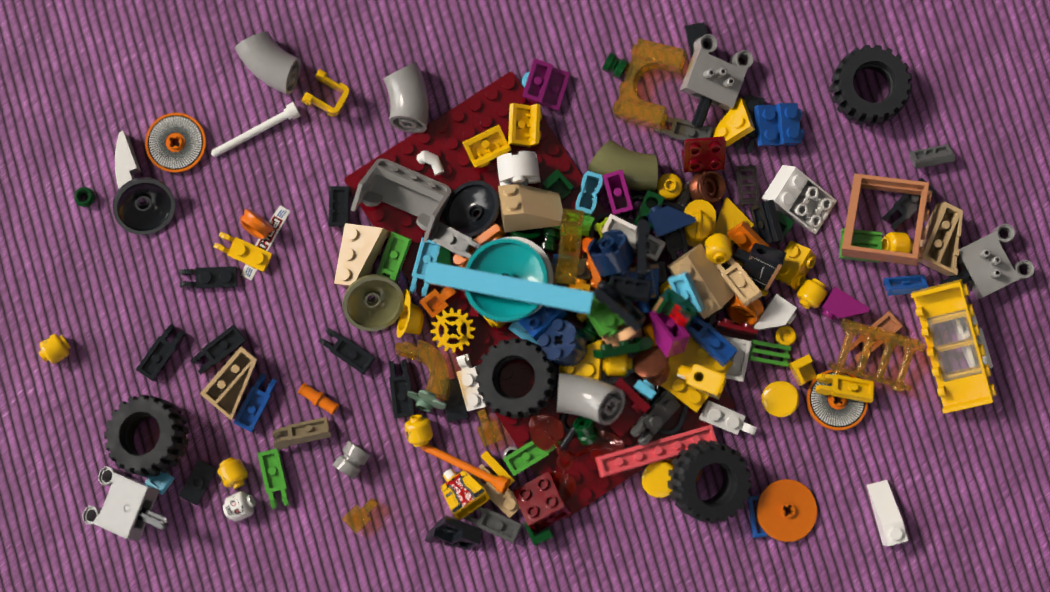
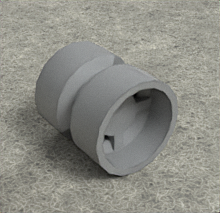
(351, 460)

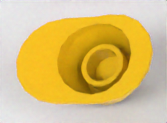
(704, 225)
(411, 318)

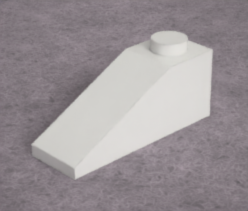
(886, 514)

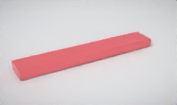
(652, 451)

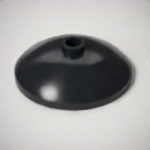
(468, 202)
(144, 216)

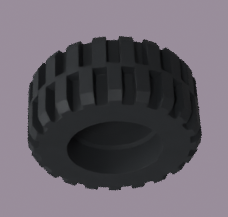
(882, 62)
(490, 373)
(123, 427)
(729, 496)

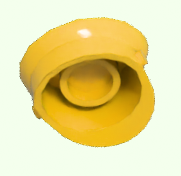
(780, 398)
(656, 479)

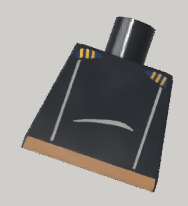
(761, 264)

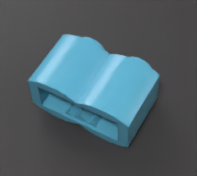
(590, 189)

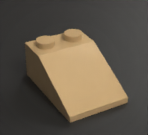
(528, 207)

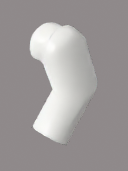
(432, 159)

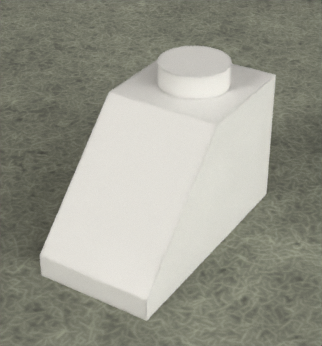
(776, 314)

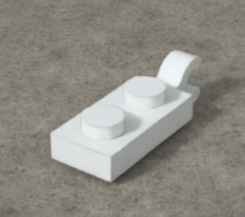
(468, 383)
(725, 418)

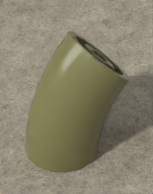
(638, 168)

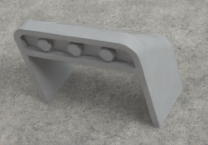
(403, 190)

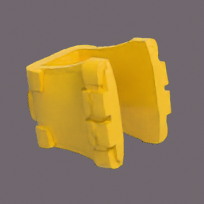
(309, 99)

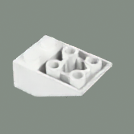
(799, 198)

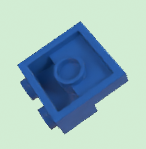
(778, 125)

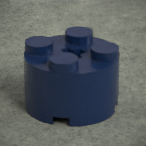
(611, 253)
(564, 343)

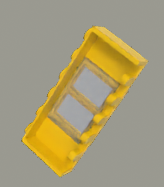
(954, 346)

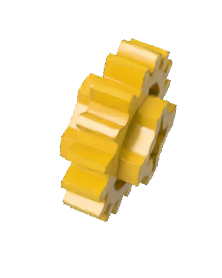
(443, 341)

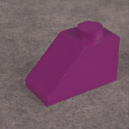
(618, 192)
(841, 305)
(668, 335)

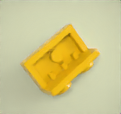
(524, 125)
(486, 146)
(796, 265)

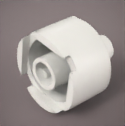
(518, 168)

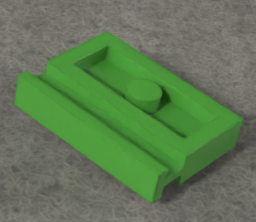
(864, 239)

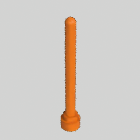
(500, 483)

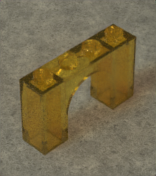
(646, 57)

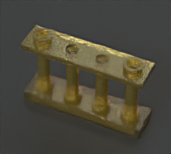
(890, 340)

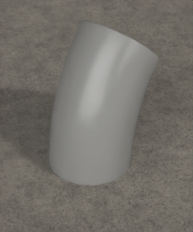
(269, 62)
(408, 99)
(589, 398)

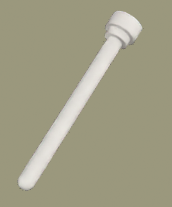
(289, 113)

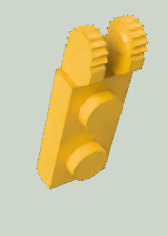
(245, 252)
(846, 387)

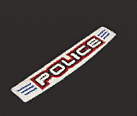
(276, 221)

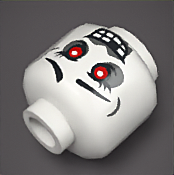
(239, 506)

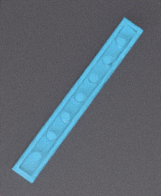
(509, 287)

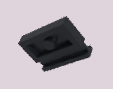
(766, 221)

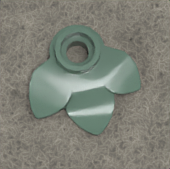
(426, 400)

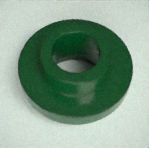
(79, 194)

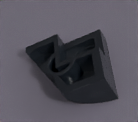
(455, 533)

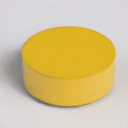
(785, 335)

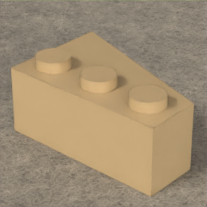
(942, 239)
(358, 252)
(230, 382)

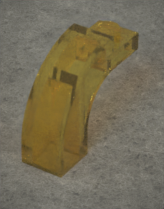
(570, 246)
(439, 374)

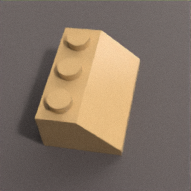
(706, 278)

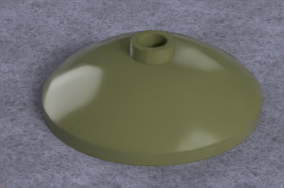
(374, 312)

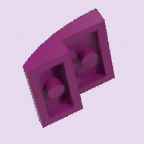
(545, 85)

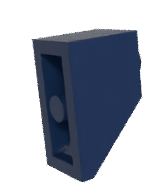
(667, 220)

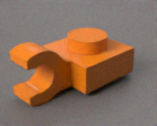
(435, 301)

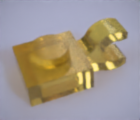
(488, 431)
(358, 516)

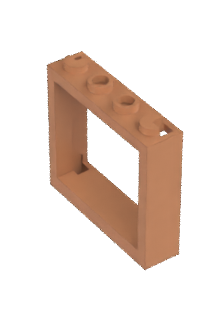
(891, 185)

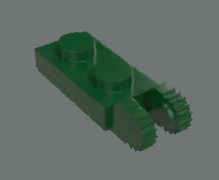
(624, 347)

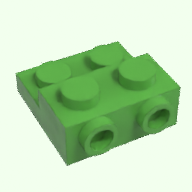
(604, 319)

